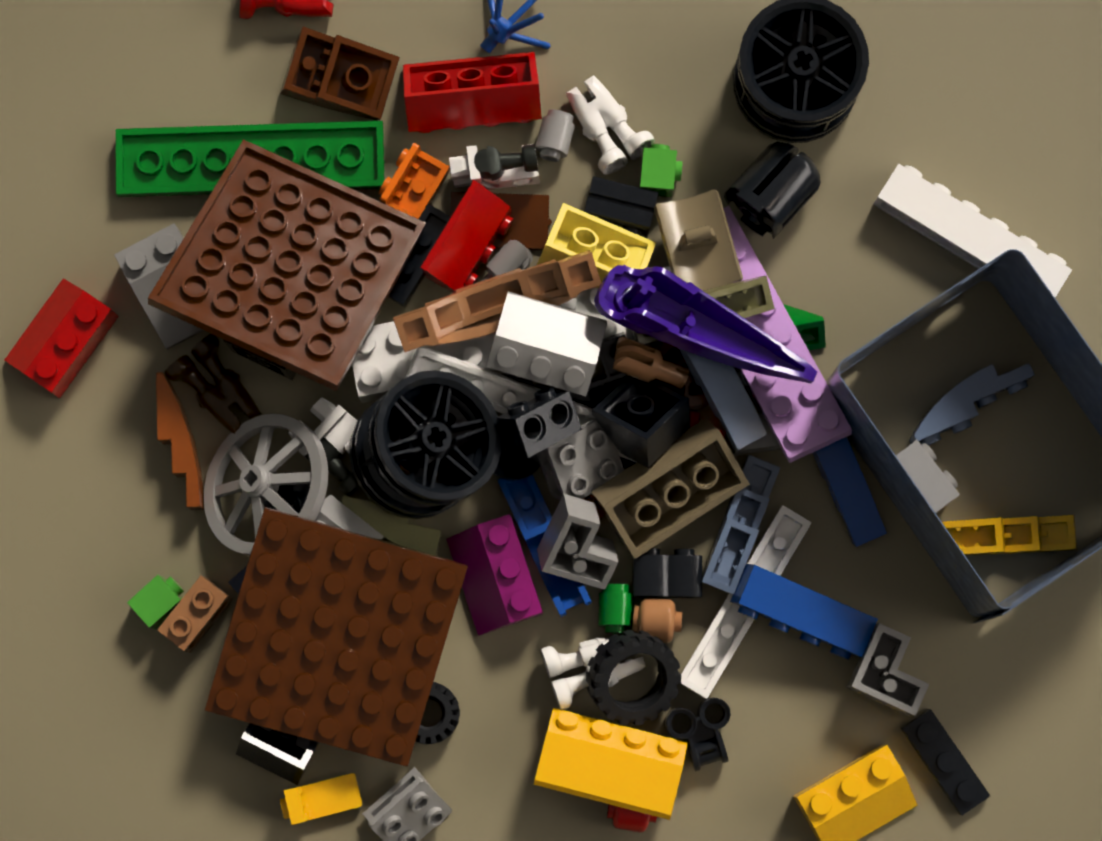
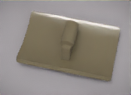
(699, 240)

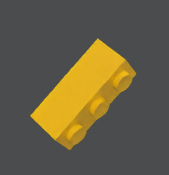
(857, 797)

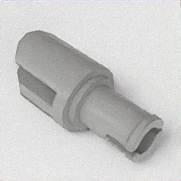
(509, 257)

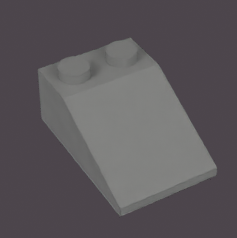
(143, 267)

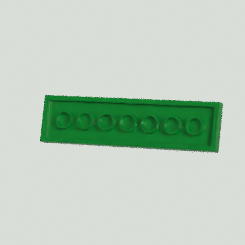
(194, 158)

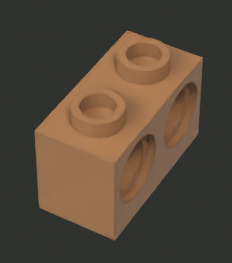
(195, 614)

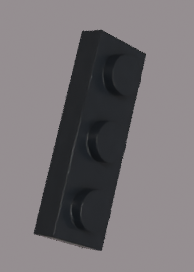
(412, 273)
(945, 762)

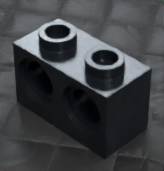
(540, 428)

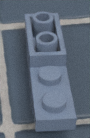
(958, 406)

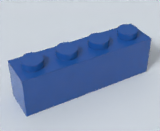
(803, 610)

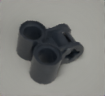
(701, 733)

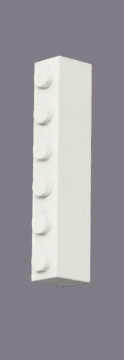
(960, 226)

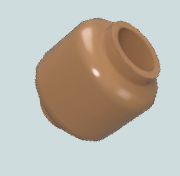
(657, 618)

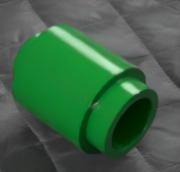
(615, 608)

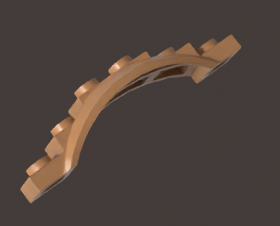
(478, 307)

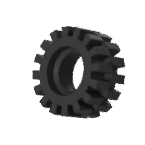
(449, 718)

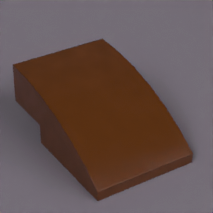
(339, 74)

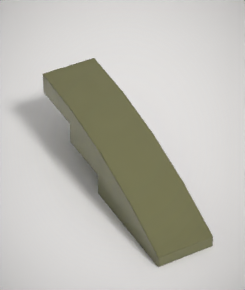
(742, 297)

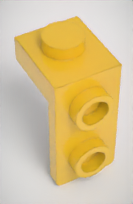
(321, 799)

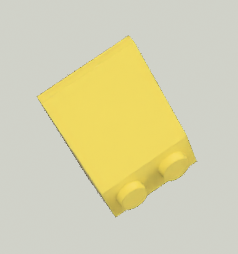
(610, 245)

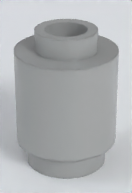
(555, 135)

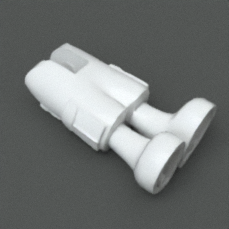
(566, 688)

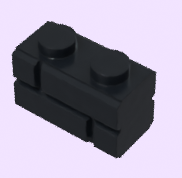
(622, 205)

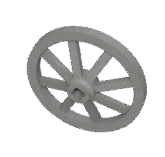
(261, 480)

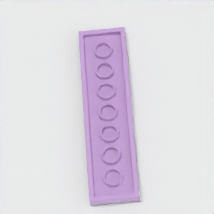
(799, 413)

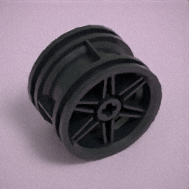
(796, 117)
(441, 399)

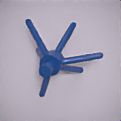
(502, 29)

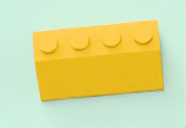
(611, 763)

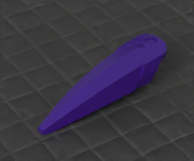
(686, 317)

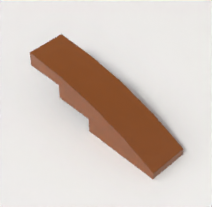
(175, 430)

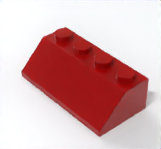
(471, 92)

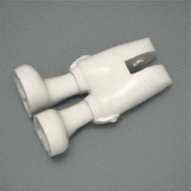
(605, 113)

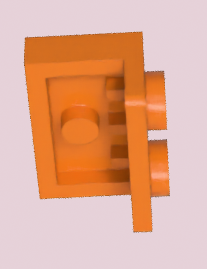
(414, 181)

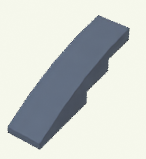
(726, 399)
(740, 526)

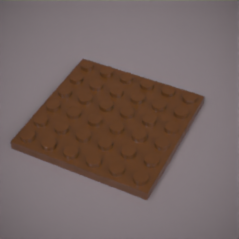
(287, 264)
(336, 637)

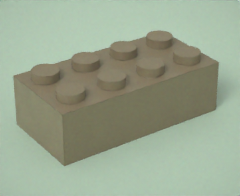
(673, 492)

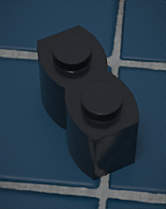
(667, 574)

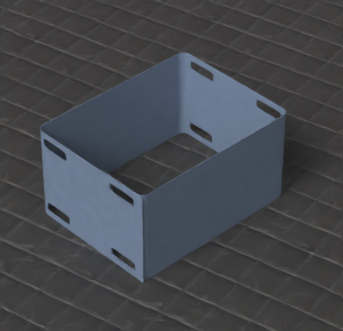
(1066, 354)

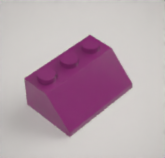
(497, 575)

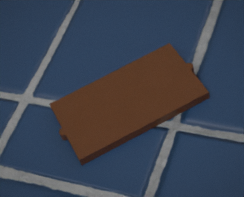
(529, 216)

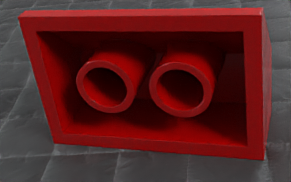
(467, 239)
(61, 337)

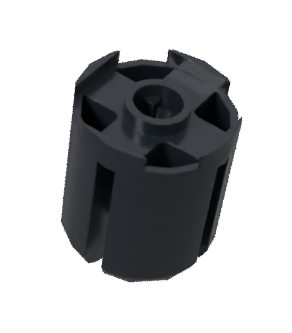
(774, 188)

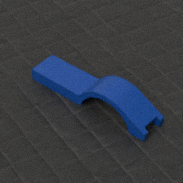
(533, 519)

